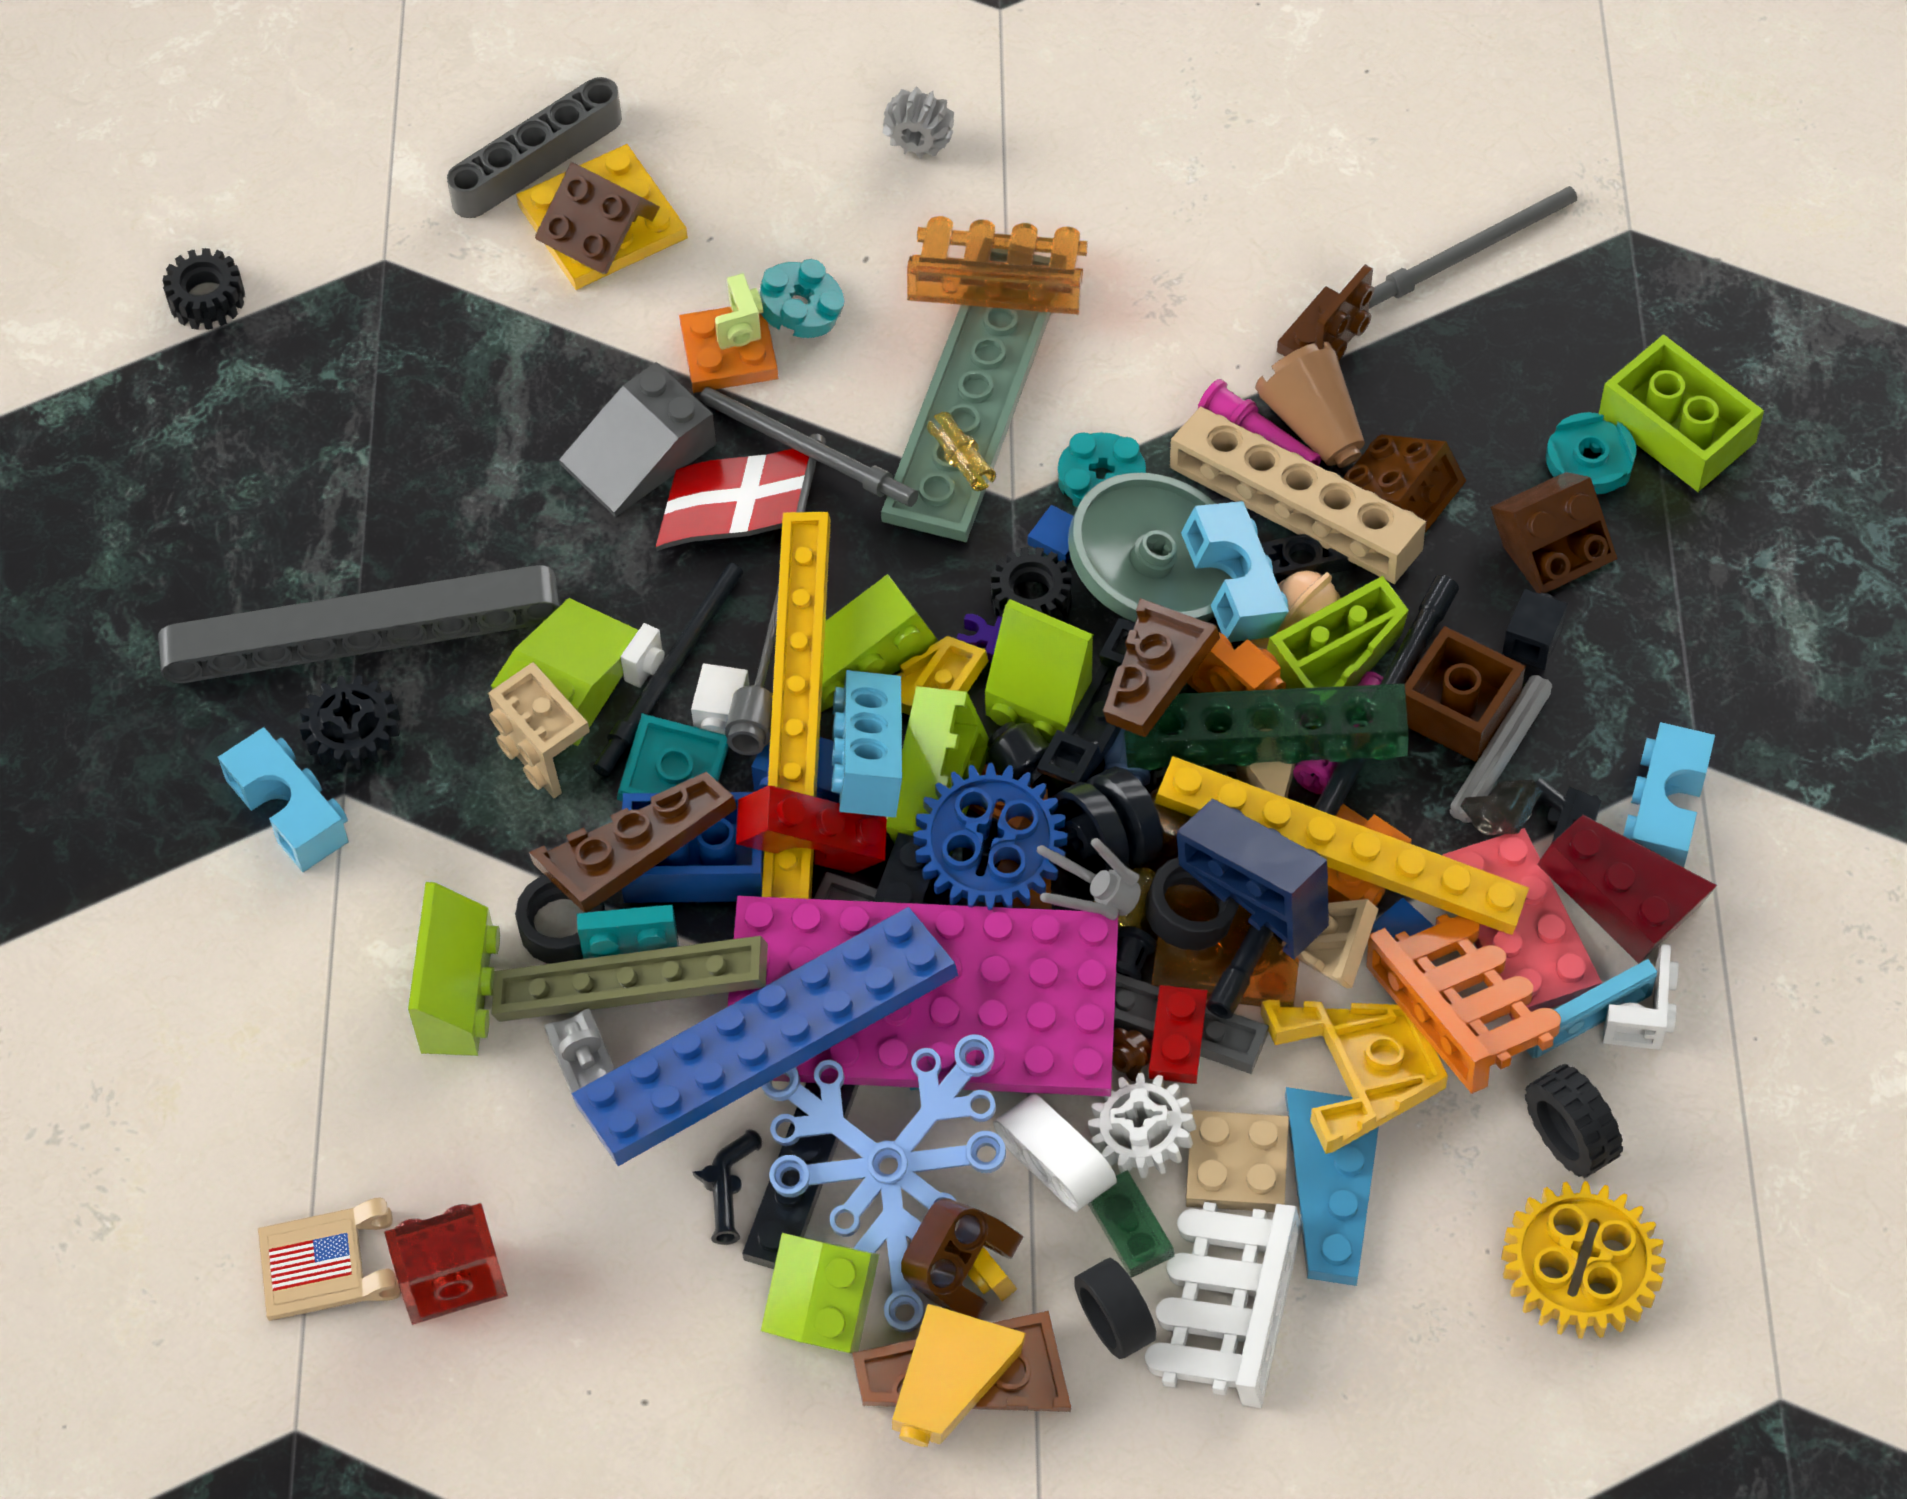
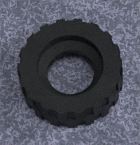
(1574, 1120)

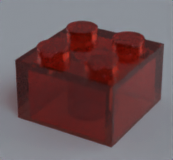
(445, 1262)

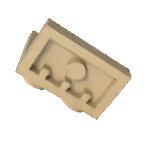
(535, 724)

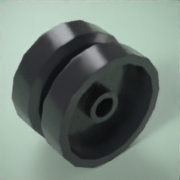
(1116, 812)

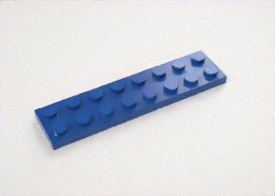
(764, 1035)

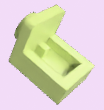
(743, 322)

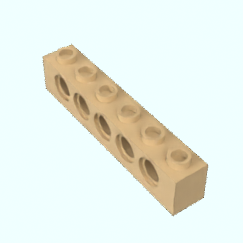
(1297, 494)

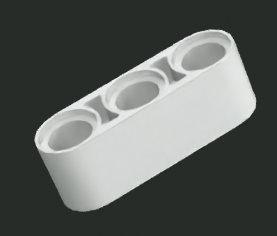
(1055, 1152)

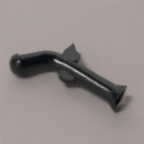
(723, 1184)

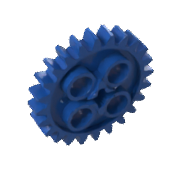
(949, 829)

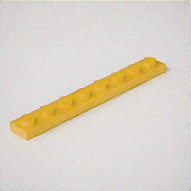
(1354, 847)

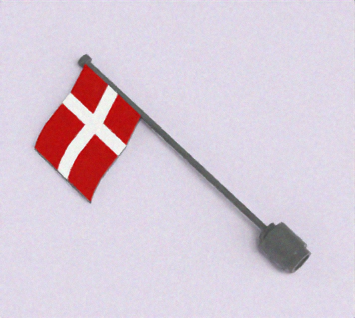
(737, 501)

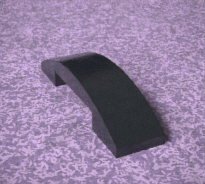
(1088, 737)

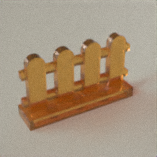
(997, 284)

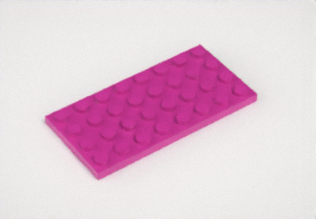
(1025, 982)

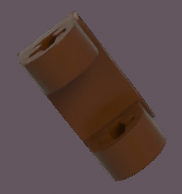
(954, 1253)

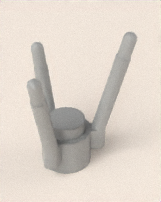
(1113, 890)

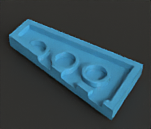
(1330, 1191)

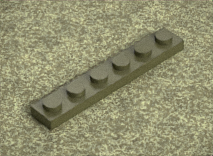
(630, 978)

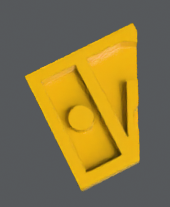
(945, 665)

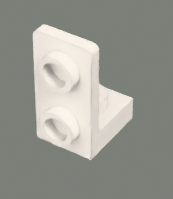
(1641, 1026)

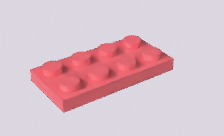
(1545, 940)

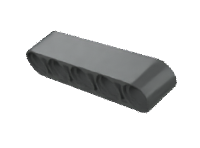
(534, 147)

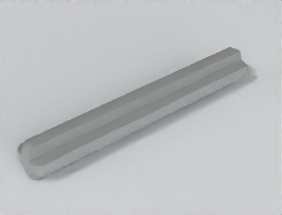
(1503, 744)

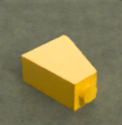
(950, 1372)

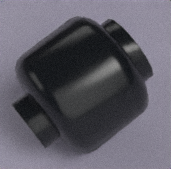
(1020, 747)

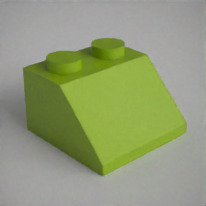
(820, 1293)

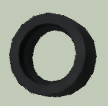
(1176, 929)
(541, 947)
(1115, 1308)

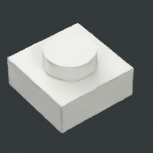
(642, 655)

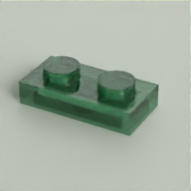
(1131, 1226)

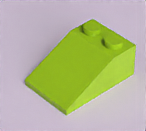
(577, 653)
(1037, 670)

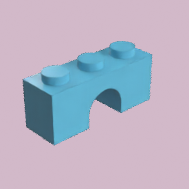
(1228, 540)
(1676, 765)
(265, 771)

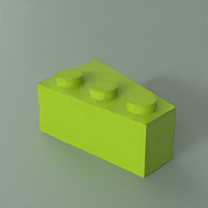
(872, 636)
(1340, 639)
(939, 739)

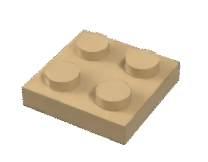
(1237, 1160)

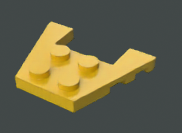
(1378, 1055)

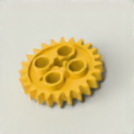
(1539, 1245)

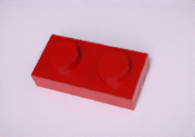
(1178, 1034)

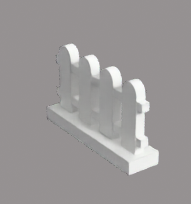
(1231, 1323)

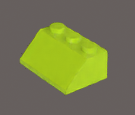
(452, 973)

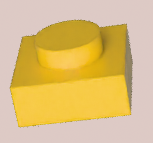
(989, 1275)

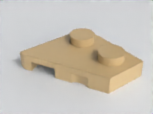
(1342, 944)

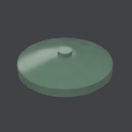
(1132, 546)

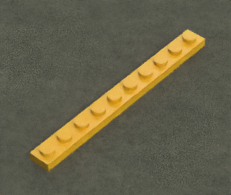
(798, 685)

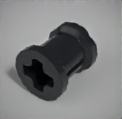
(1132, 950)

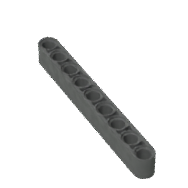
(357, 624)

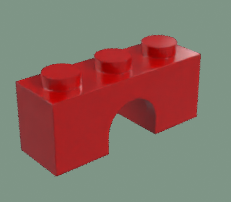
(785, 819)

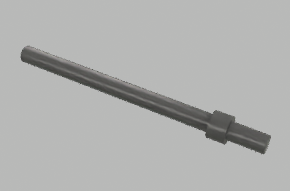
(1404, 281)
(874, 479)

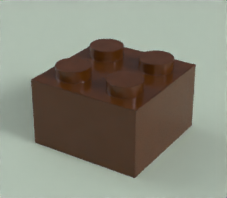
(1461, 693)

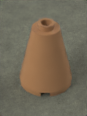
(1315, 403)

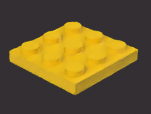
(643, 236)

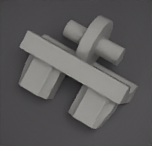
(579, 1049)

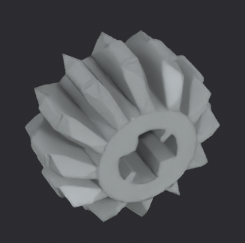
(918, 122)

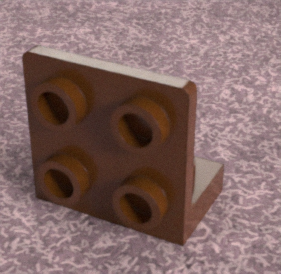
(591, 218)
(1332, 317)
(1409, 474)

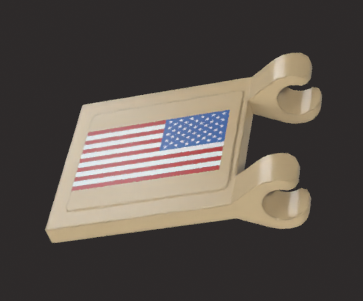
(318, 1262)

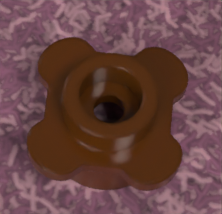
(1130, 1052)

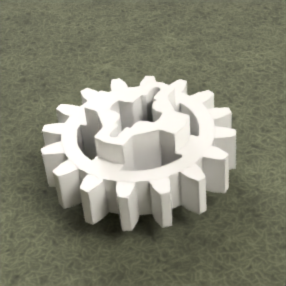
(1161, 1130)

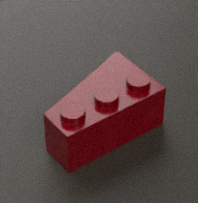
(1624, 885)

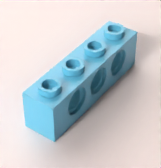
(867, 743)

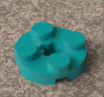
(804, 280)
(1590, 431)
(1092, 452)

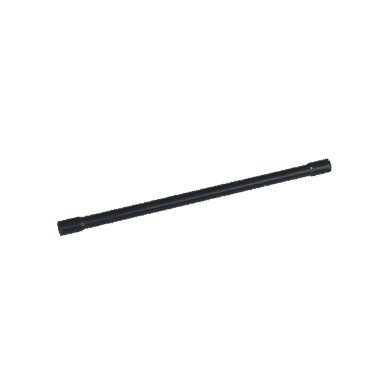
(1431, 611)

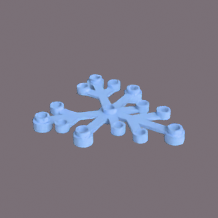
(894, 1222)

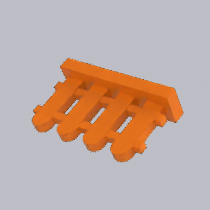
(1437, 1010)

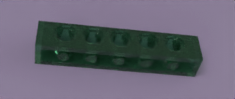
(1288, 715)

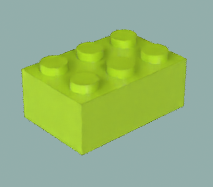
(1681, 412)

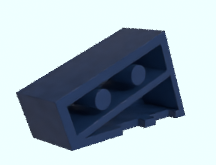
(1260, 870)

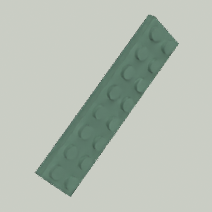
(980, 387)

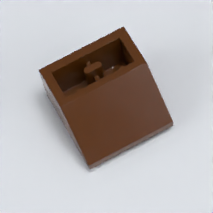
(1555, 531)

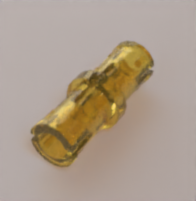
(961, 451)

